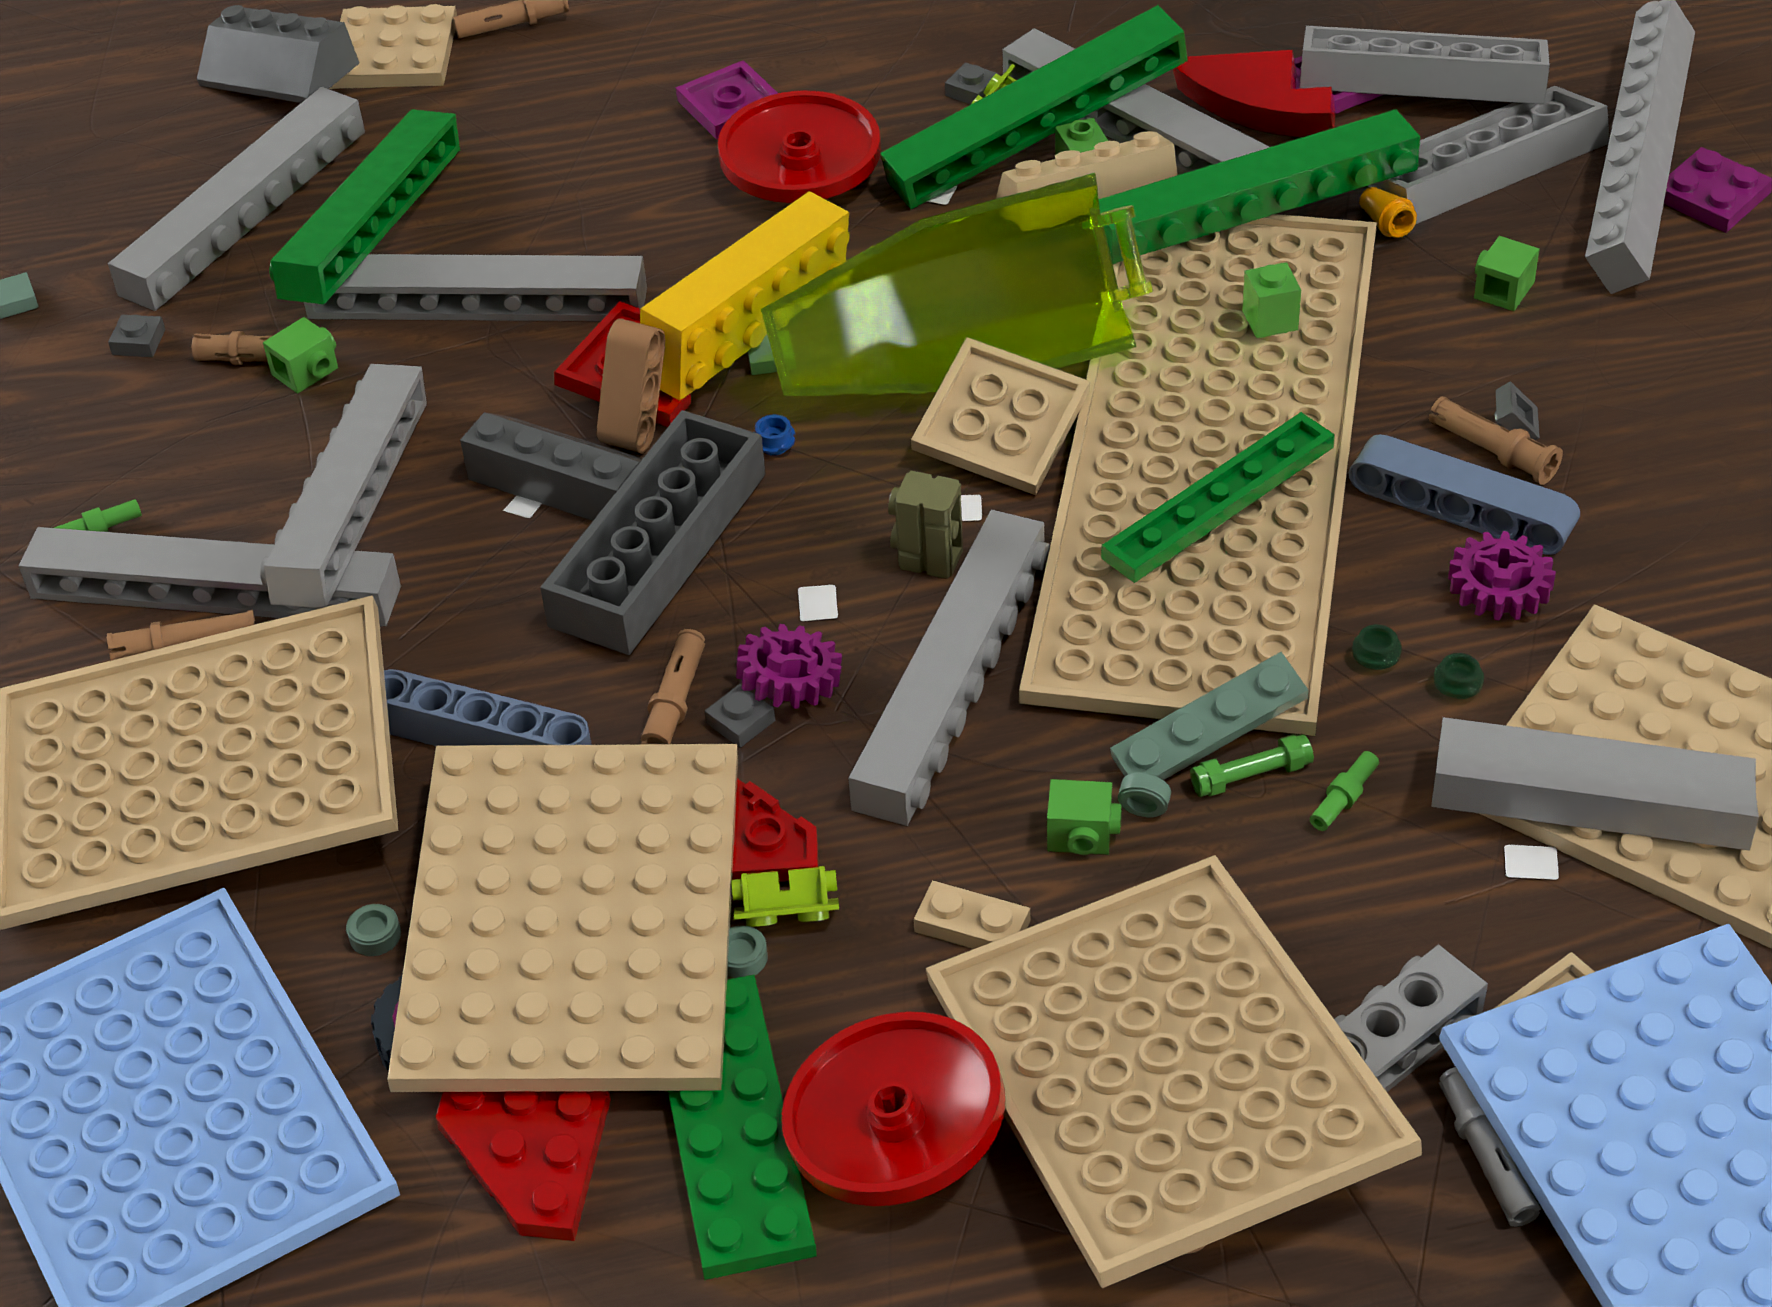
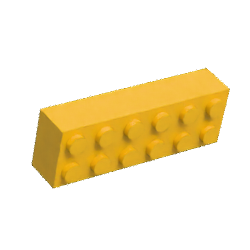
(717, 308)

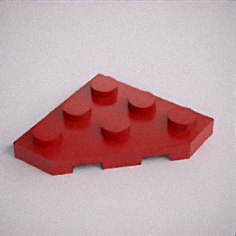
(584, 366)
(769, 836)
(529, 1151)

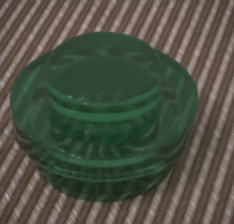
(1377, 647)
(1459, 676)

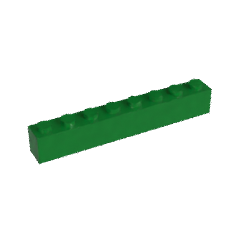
(1034, 106)
(1266, 182)
(364, 207)

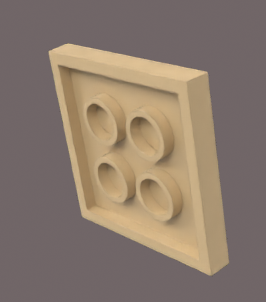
(399, 45)
(1000, 415)

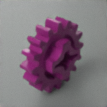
(1501, 575)
(788, 666)

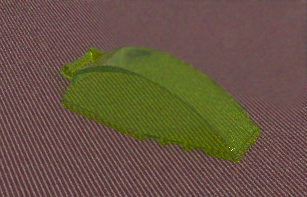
(1004, 272)

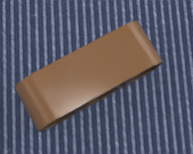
(630, 385)

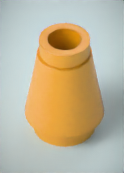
(1392, 213)

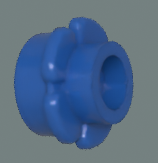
(776, 434)

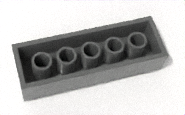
(653, 532)

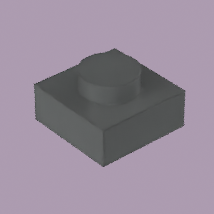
(968, 83)
(136, 335)
(1516, 410)
(739, 716)

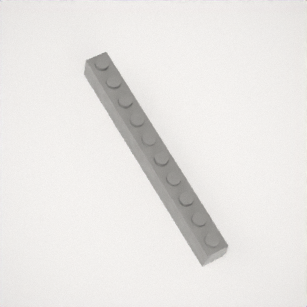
(1641, 147)

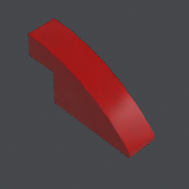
(1257, 92)

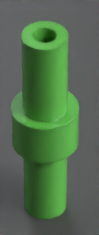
(101, 520)
(1344, 791)

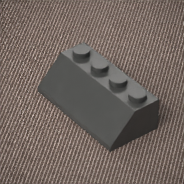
(275, 53)
(544, 464)

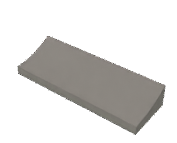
(1425, 64)
(1500, 150)
(1596, 783)

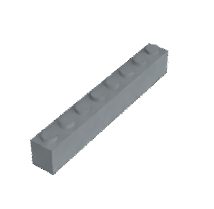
(1195, 136)
(236, 199)
(486, 288)
(344, 487)
(181, 573)
(948, 669)

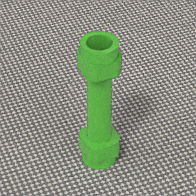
(1211, 777)

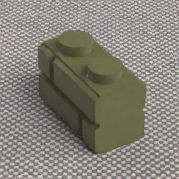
(927, 524)

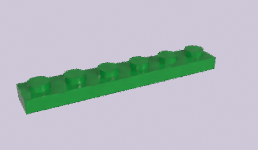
(1217, 497)

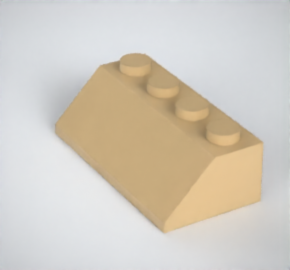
(1116, 166)

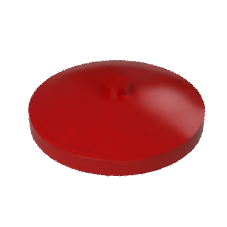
(799, 145)
(893, 1108)

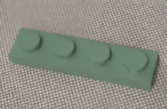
(1212, 720)

